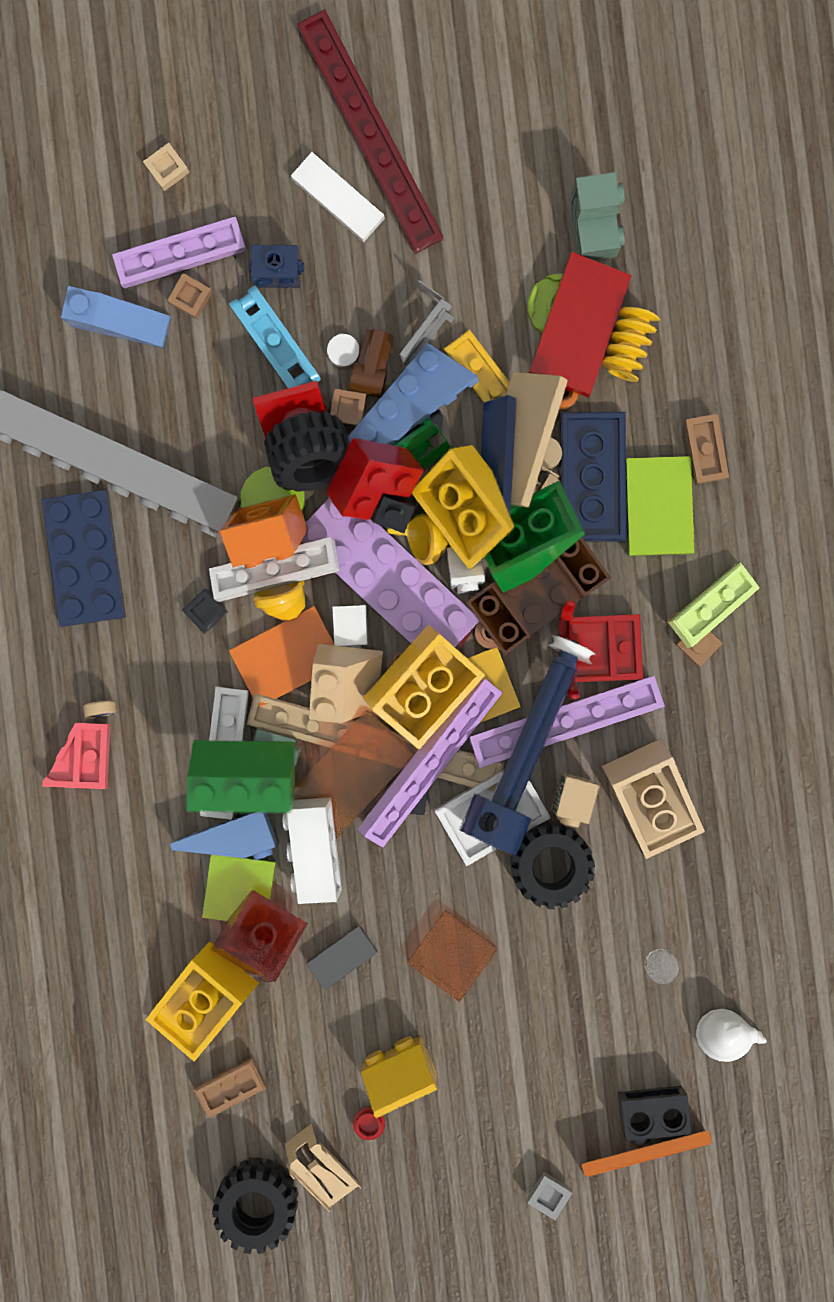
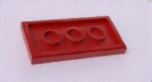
(580, 323)

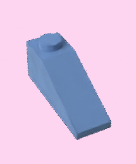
(114, 317)
(238, 838)

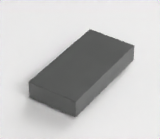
(341, 957)

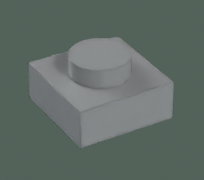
(549, 1195)

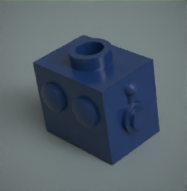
(286, 272)

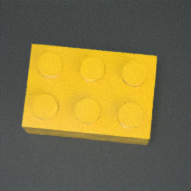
(423, 687)

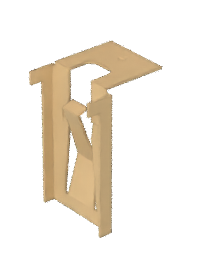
(307, 1179)

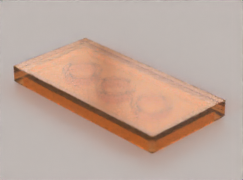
(355, 769)

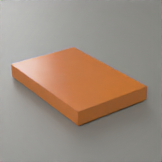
(282, 655)

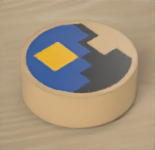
(99, 709)

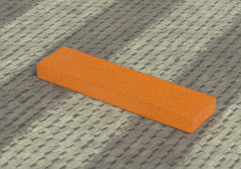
(646, 1153)

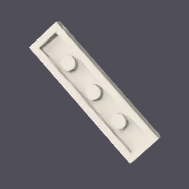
(309, 561)
(228, 724)

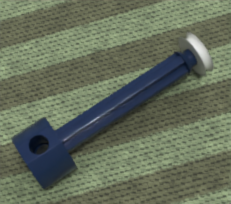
(484, 811)

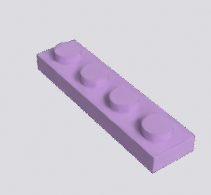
(179, 252)

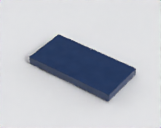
(595, 472)

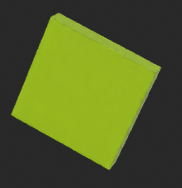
(232, 880)

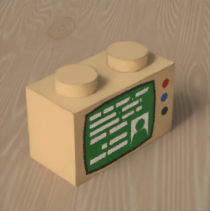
(574, 799)

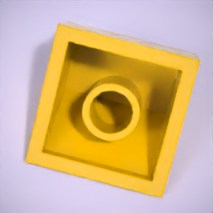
(398, 1075)

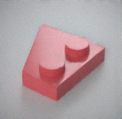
(83, 758)

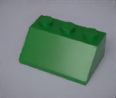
(241, 776)

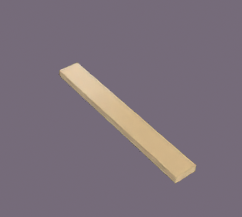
(294, 722)

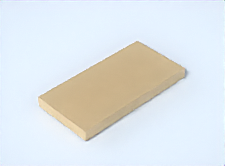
(535, 415)

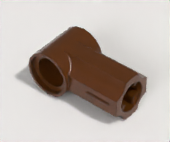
(370, 372)

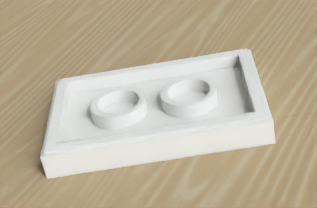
(453, 812)

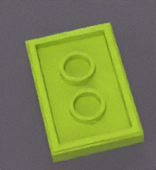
(659, 506)

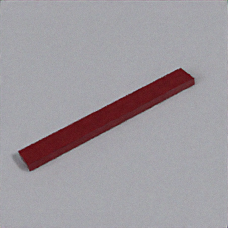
(369, 131)

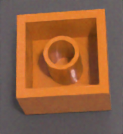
(264, 531)

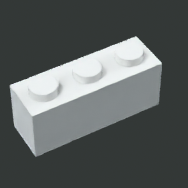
(313, 851)

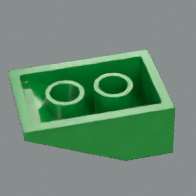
(537, 538)

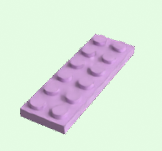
(390, 577)

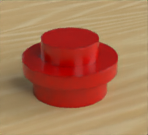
(367, 1125)

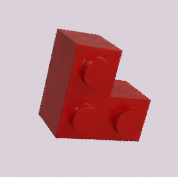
(369, 472)

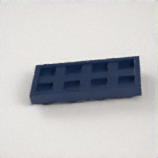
(83, 558)

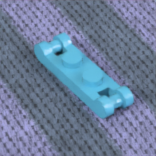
(273, 339)

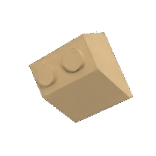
(341, 681)

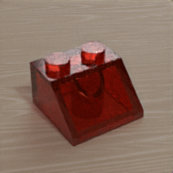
(259, 937)

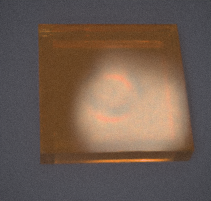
(452, 955)

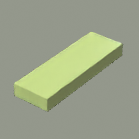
(713, 605)

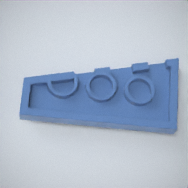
(417, 393)

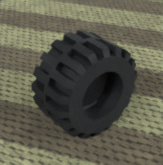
(306, 450)
(571, 885)
(247, 1230)

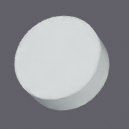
(343, 351)

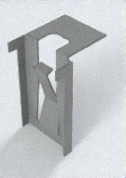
(429, 326)

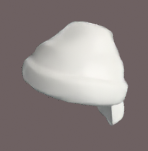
(726, 1035)

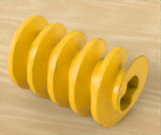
(627, 342)

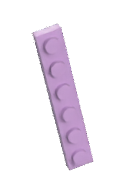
(573, 719)
(428, 764)

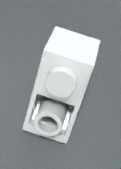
(461, 577)

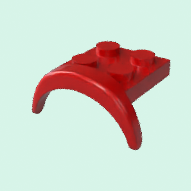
(612, 639)

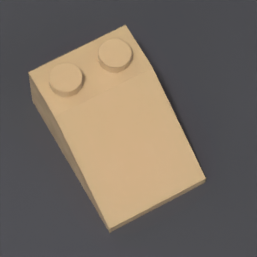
(653, 798)

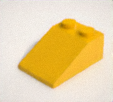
(465, 504)
(201, 1001)

